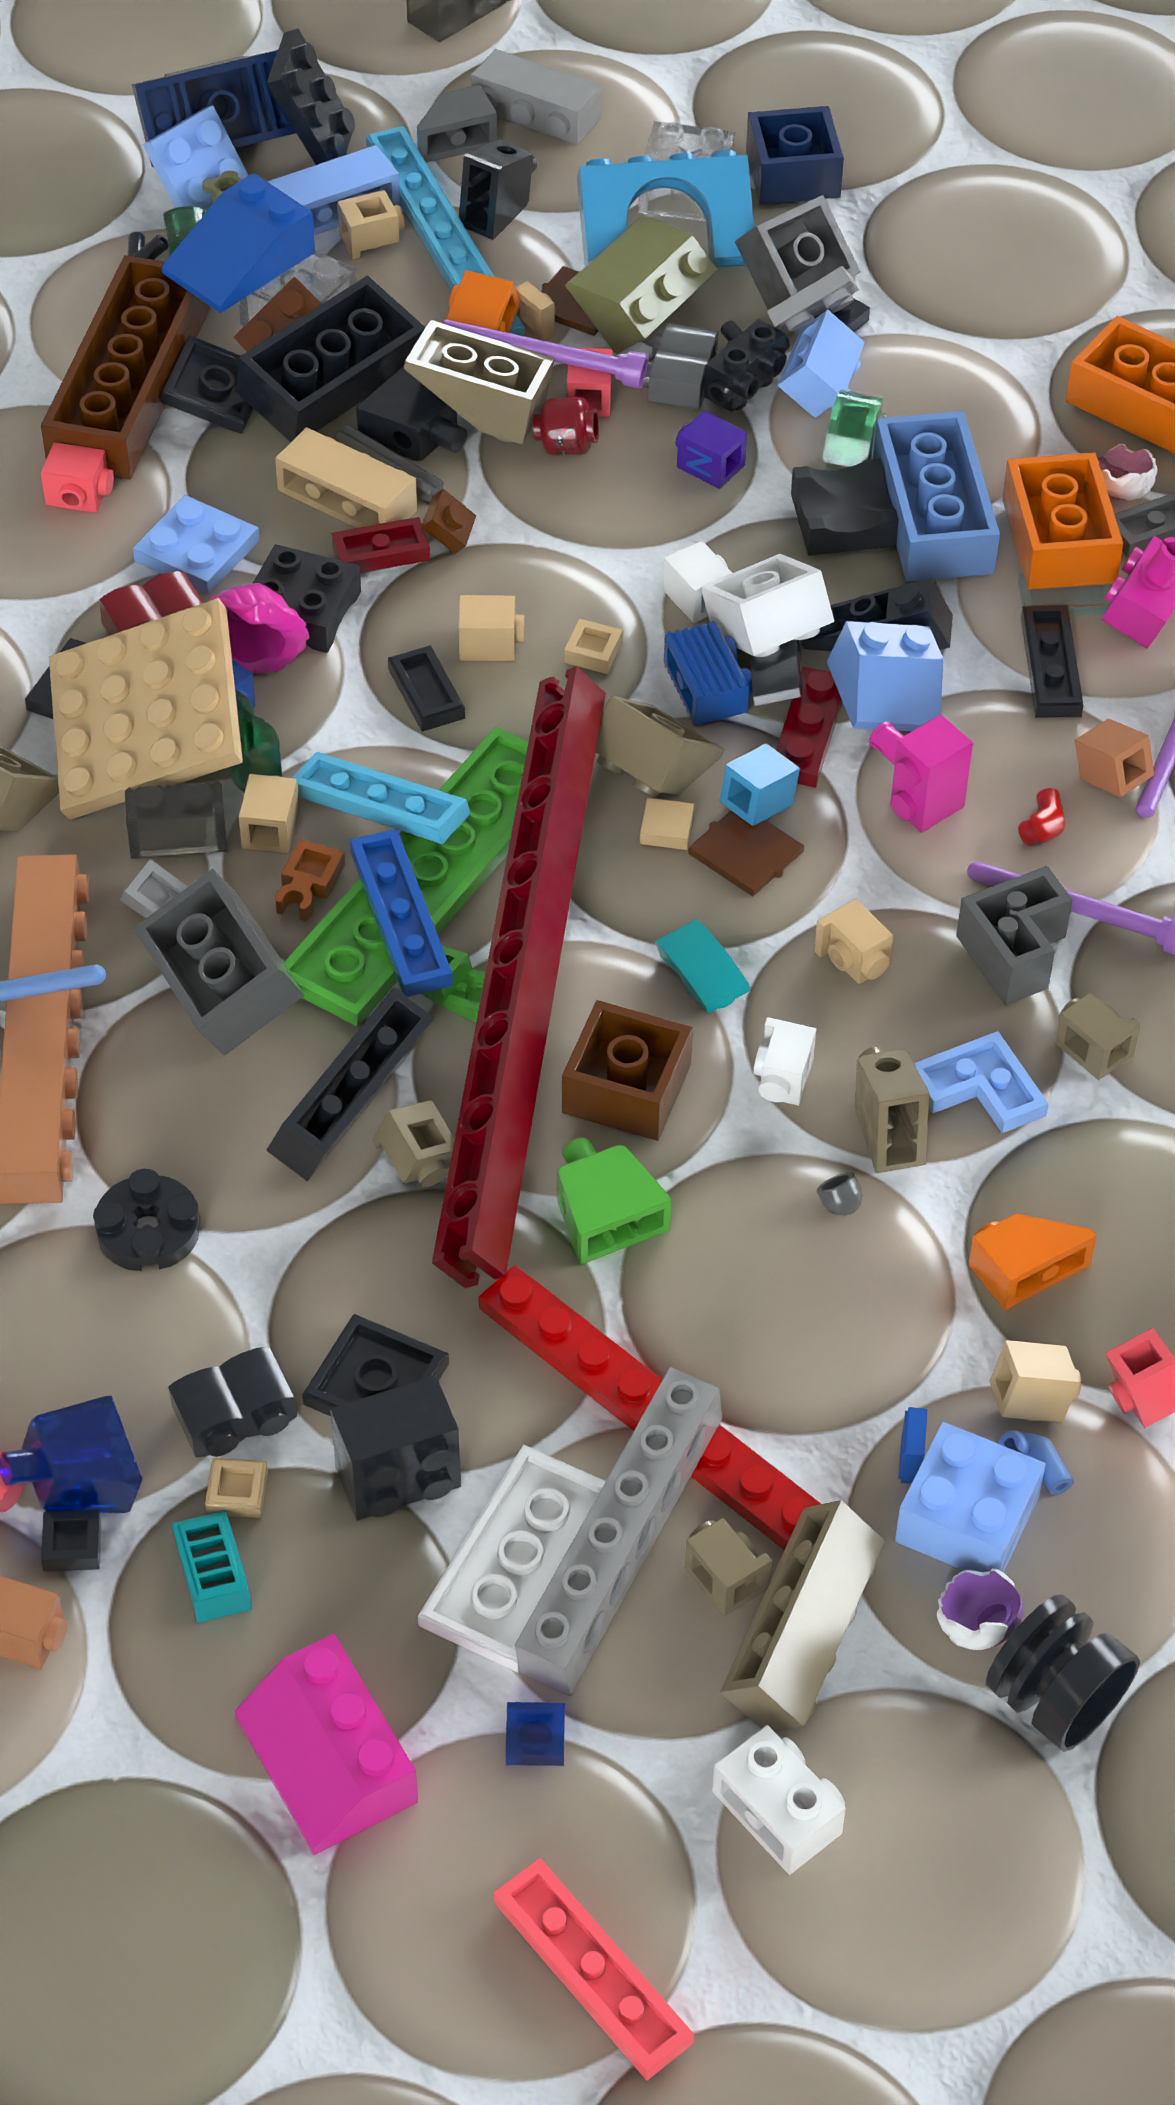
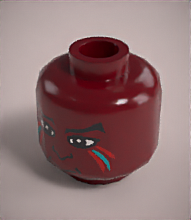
(566, 426)

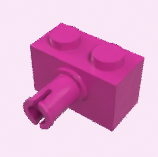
(1147, 595)
(928, 770)

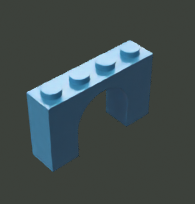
(715, 183)

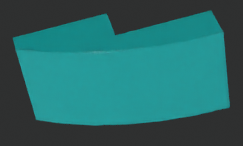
(703, 965)

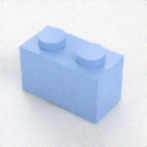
(821, 363)

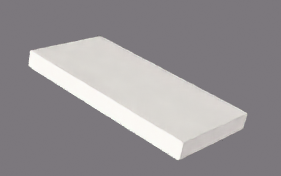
(510, 1556)

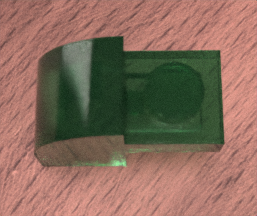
(852, 428)

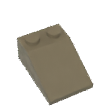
(482, 379)

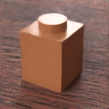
(1114, 757)
(29, 1622)

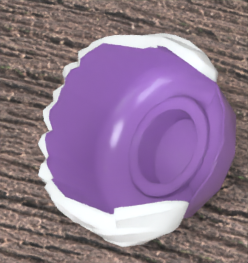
(980, 1609)

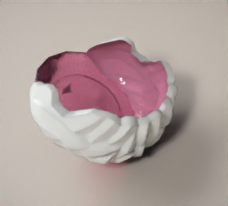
(1128, 473)

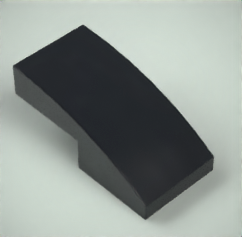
(777, 675)

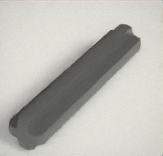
(426, 483)

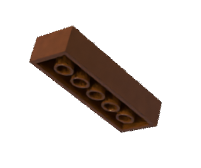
(123, 365)

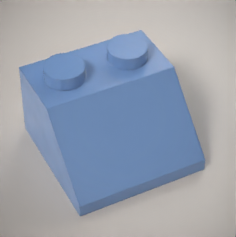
(887, 674)

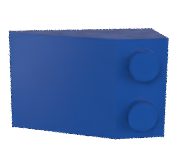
(242, 243)

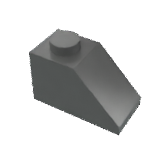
(457, 124)

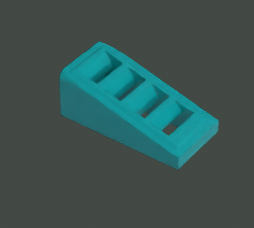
(223, 1598)

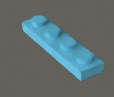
(381, 797)

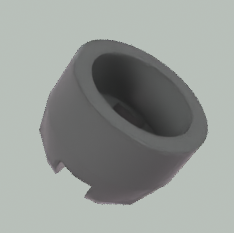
(841, 1194)

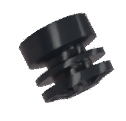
(1054, 1666)

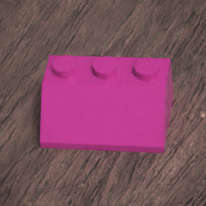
(327, 1745)

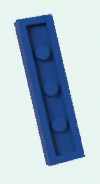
(401, 913)

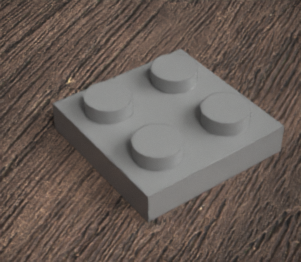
(829, 292)

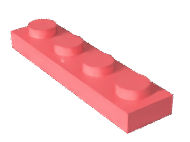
(593, 1969)

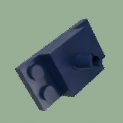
(232, 86)

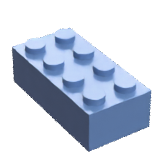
(937, 495)

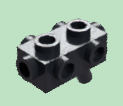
(745, 363)

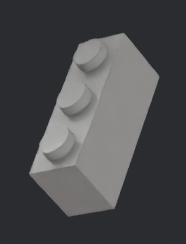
(539, 96)

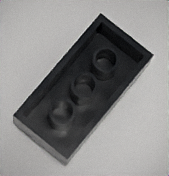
(328, 359)

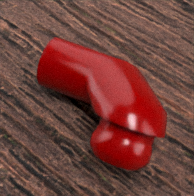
(1046, 822)

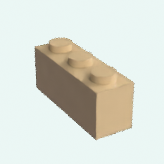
(344, 481)

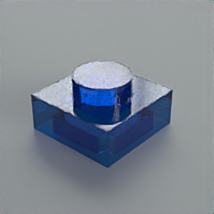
(535, 1733)

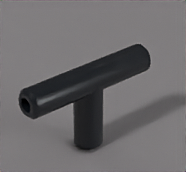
(151, 250)

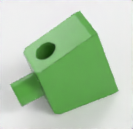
(608, 1200)

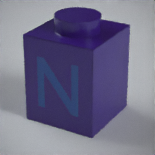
(711, 449)

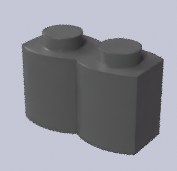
(680, 365)

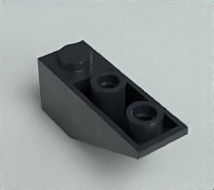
(907, 604)

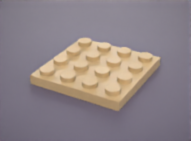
(144, 708)

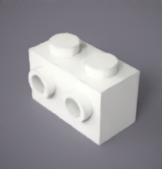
(779, 1798)

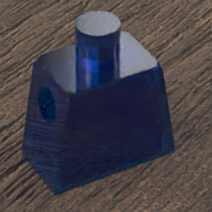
(77, 1459)

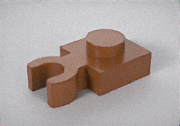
(308, 873)

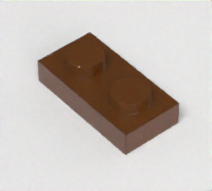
(283, 309)

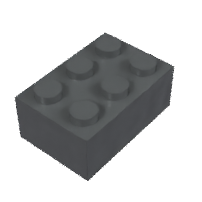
(218, 962)

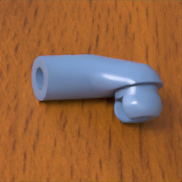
(1056, 1475)

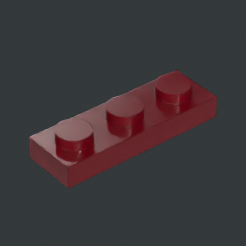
(810, 724)

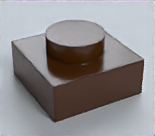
(448, 521)

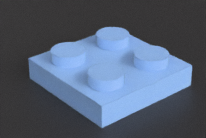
(191, 153)
(196, 542)

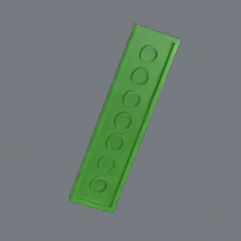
(344, 957)

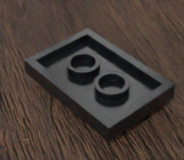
(310, 99)

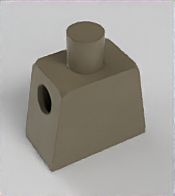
(892, 1085)

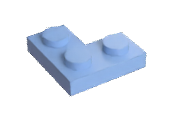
(985, 1071)

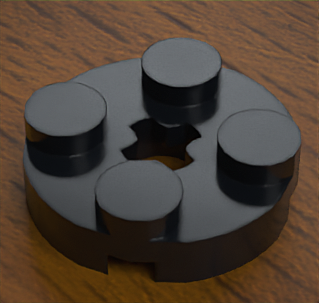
(142, 1196)

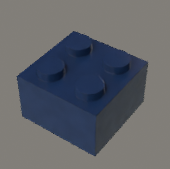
(794, 154)

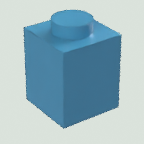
(759, 784)

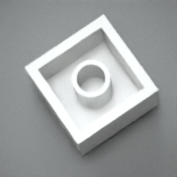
(769, 604)

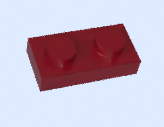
(382, 545)

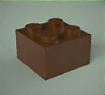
(626, 1070)

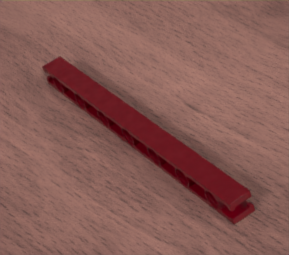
(519, 983)

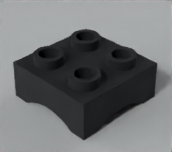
(844, 508)
(313, 586)

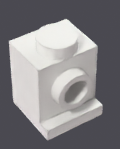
(784, 1060)

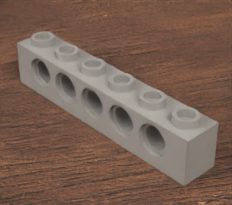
(619, 1531)

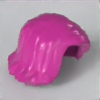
(262, 628)

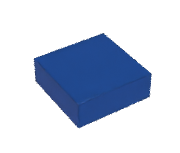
(912, 1443)

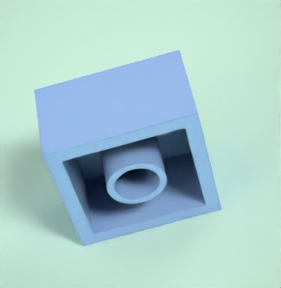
(969, 1501)

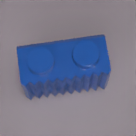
(707, 673)

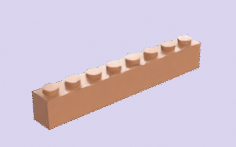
(41, 1032)

